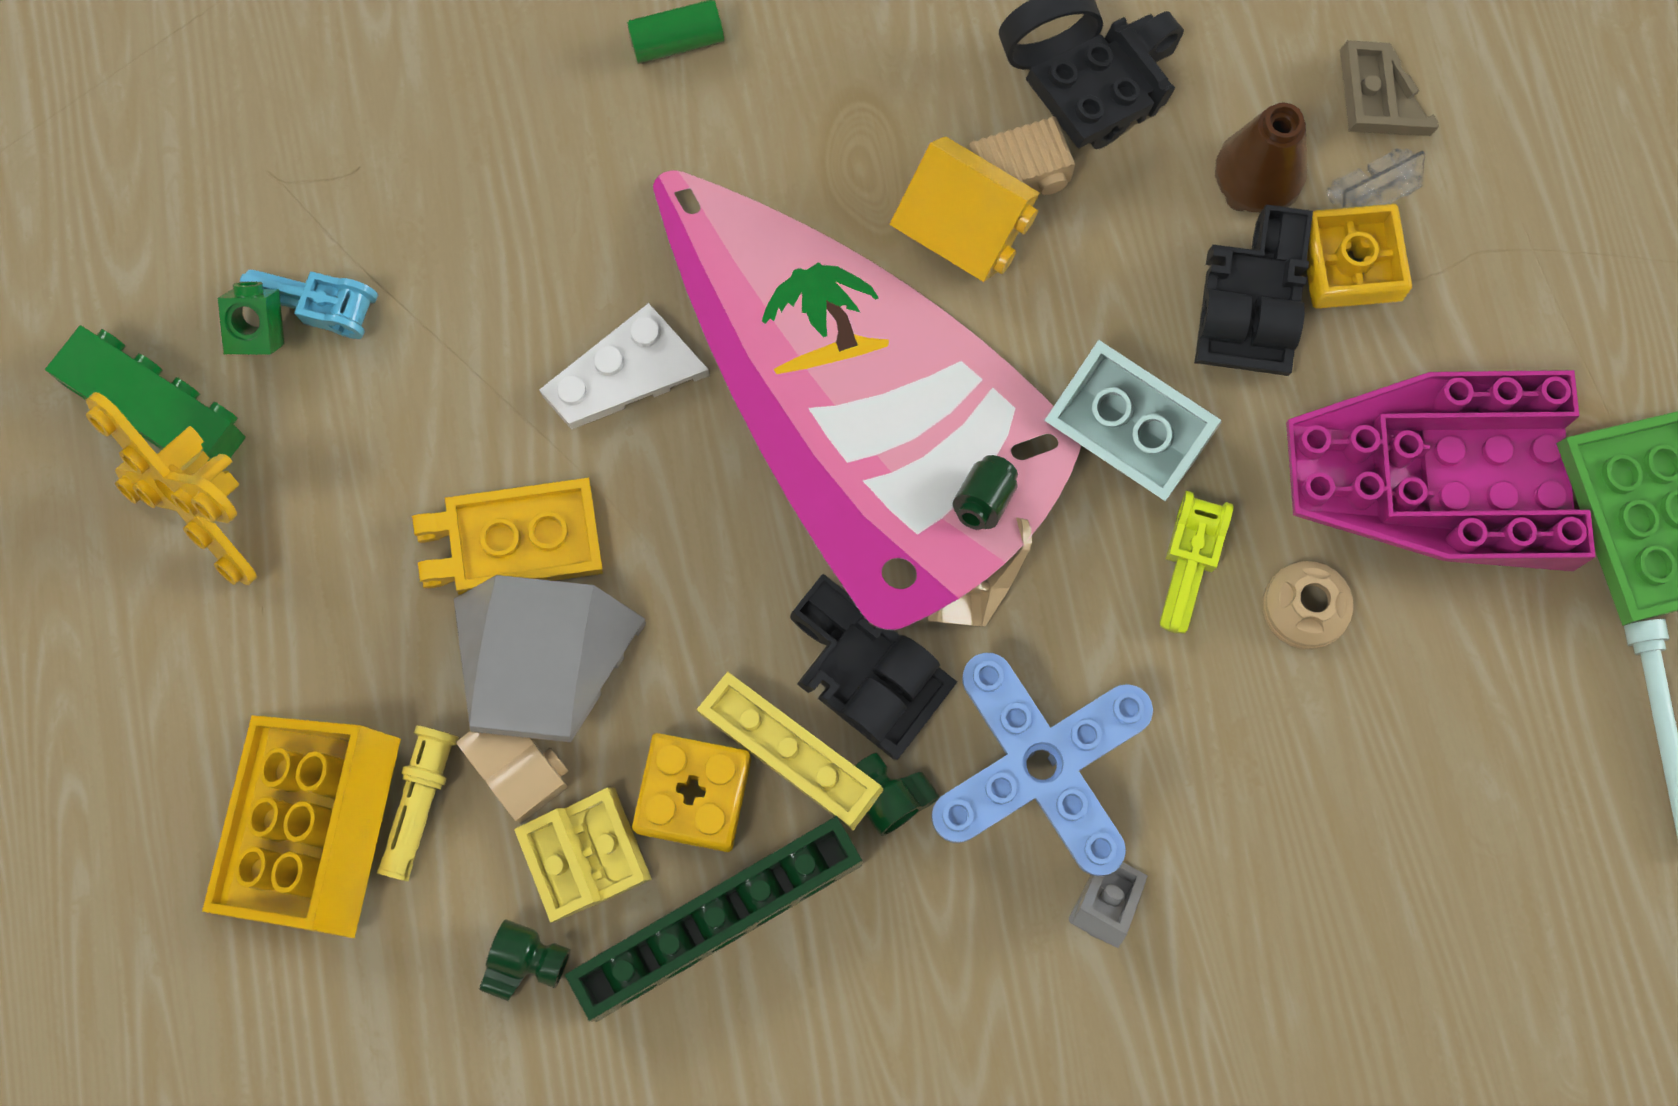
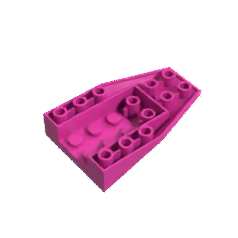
(1448, 468)

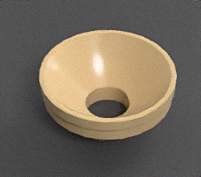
(1295, 623)

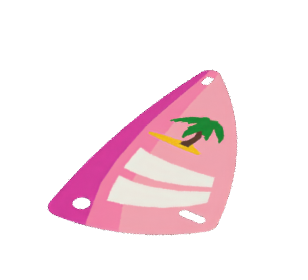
(861, 400)

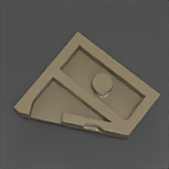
(1380, 92)

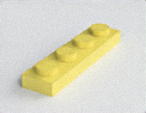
(790, 750)

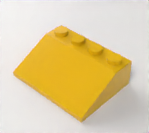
(302, 824)

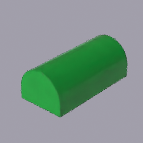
(675, 31)

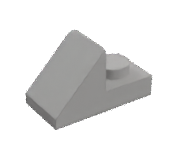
(1109, 904)

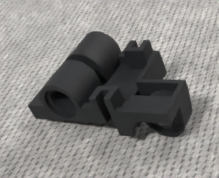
(1109, 79)
(1255, 295)
(869, 674)

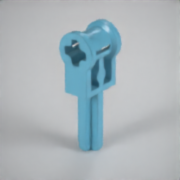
(322, 301)

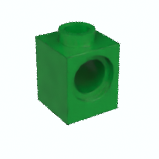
(237, 334)

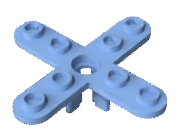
(1071, 745)

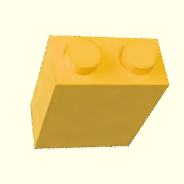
(965, 209)

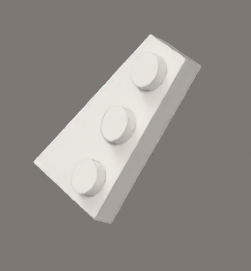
(625, 366)

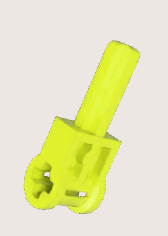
(1195, 548)

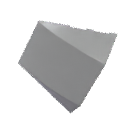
(538, 653)

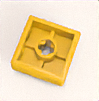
(1371, 234)
(674, 764)

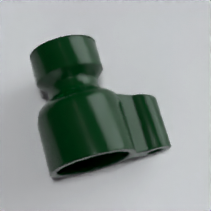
(900, 797)
(518, 953)

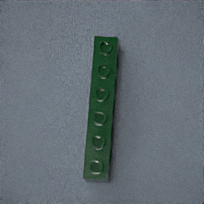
(713, 920)

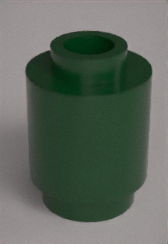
(986, 492)

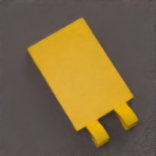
(515, 533)

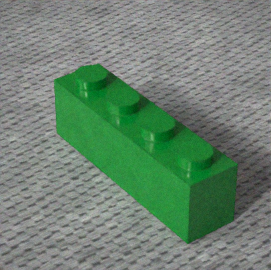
(147, 400)

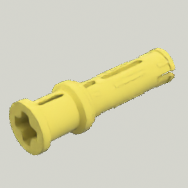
(422, 779)

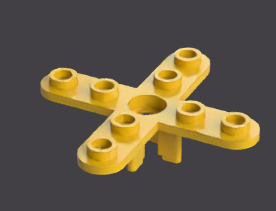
(178, 481)

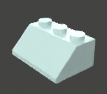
(1133, 420)

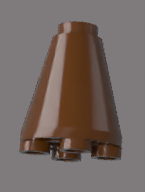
(1264, 160)

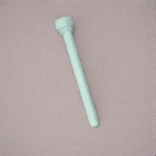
(1648, 641)

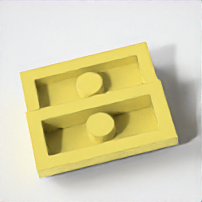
(582, 854)

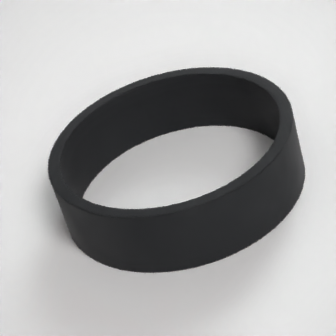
(1038, 12)

